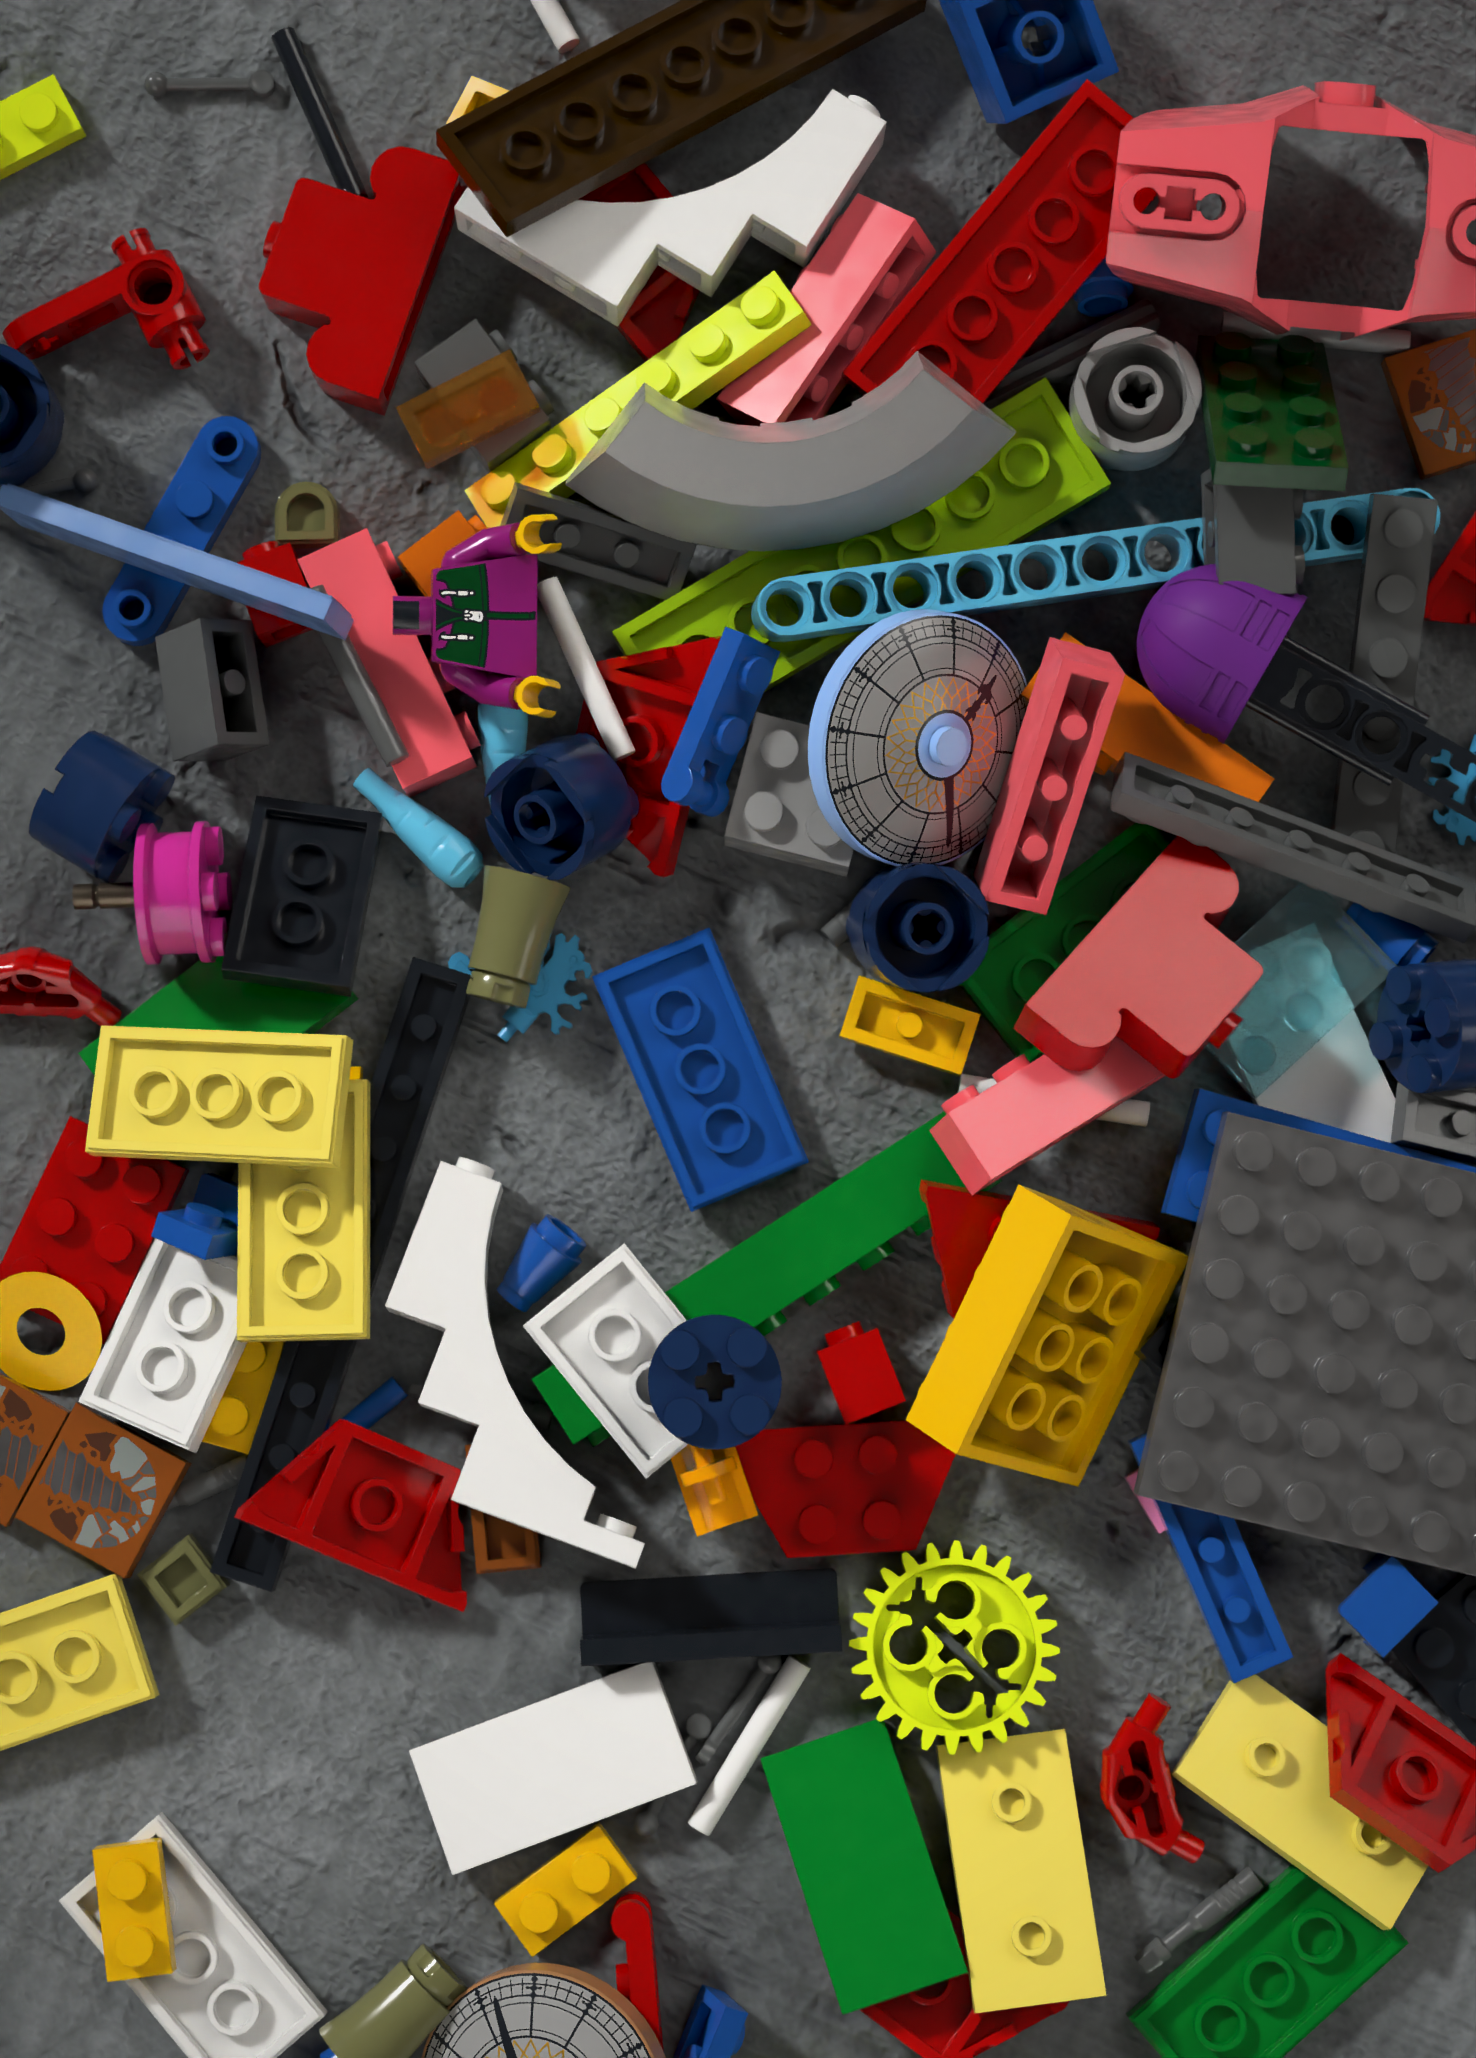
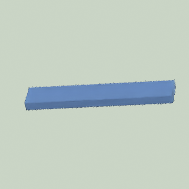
(176, 561)

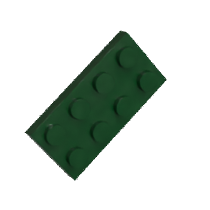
(1270, 413)

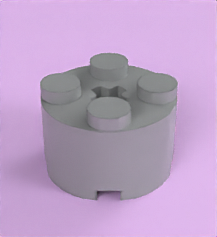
(1150, 370)

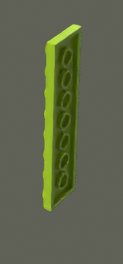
(1018, 492)

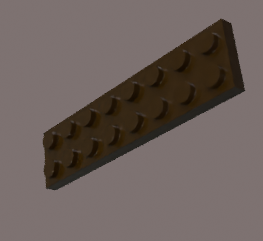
(647, 95)

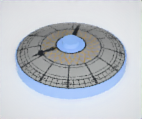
(916, 736)

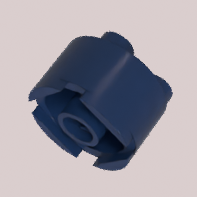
(29, 418)
(99, 805)
(559, 806)
(954, 925)
(1428, 1025)
(742, 1407)

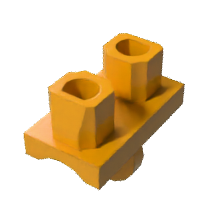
(713, 1487)

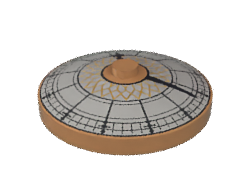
(542, 2014)

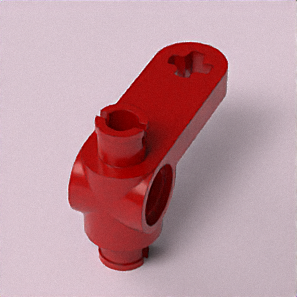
(114, 294)

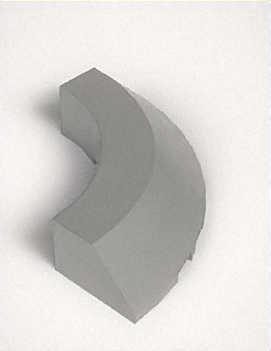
(791, 479)

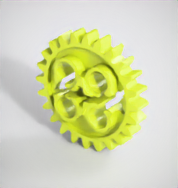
(995, 1606)

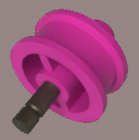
(173, 893)

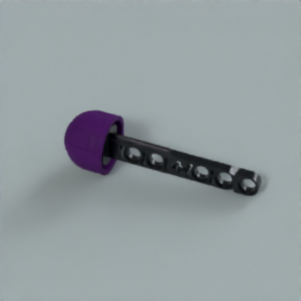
(1227, 648)

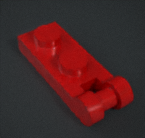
(638, 1977)

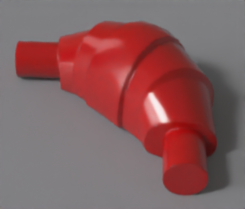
(49, 984)
(1140, 1787)

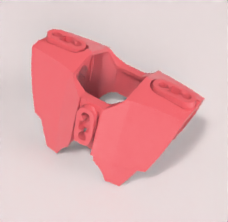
(1229, 154)

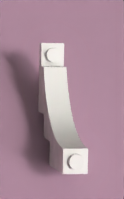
(610, 250)
(510, 1463)

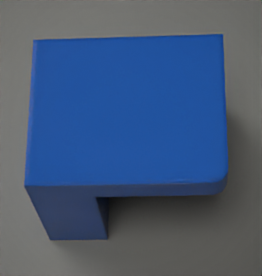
(1386, 1604)

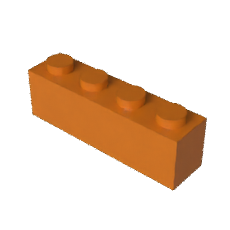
(1156, 734)

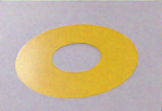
(82, 1332)

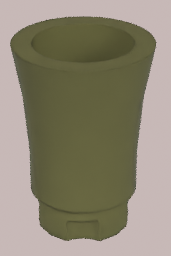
(512, 934)
(397, 2010)

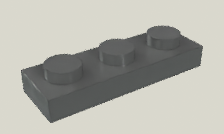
(603, 544)

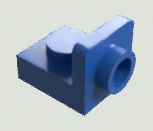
(207, 1224)

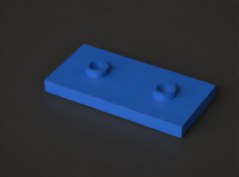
(700, 1069)

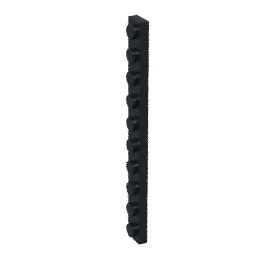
(314, 1371)

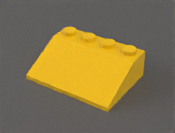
(1045, 1339)

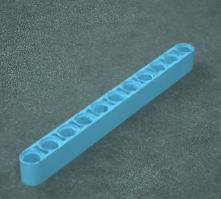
(1062, 563)

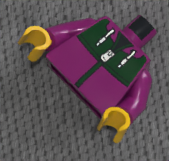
(485, 615)

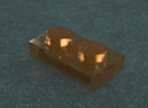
(468, 409)

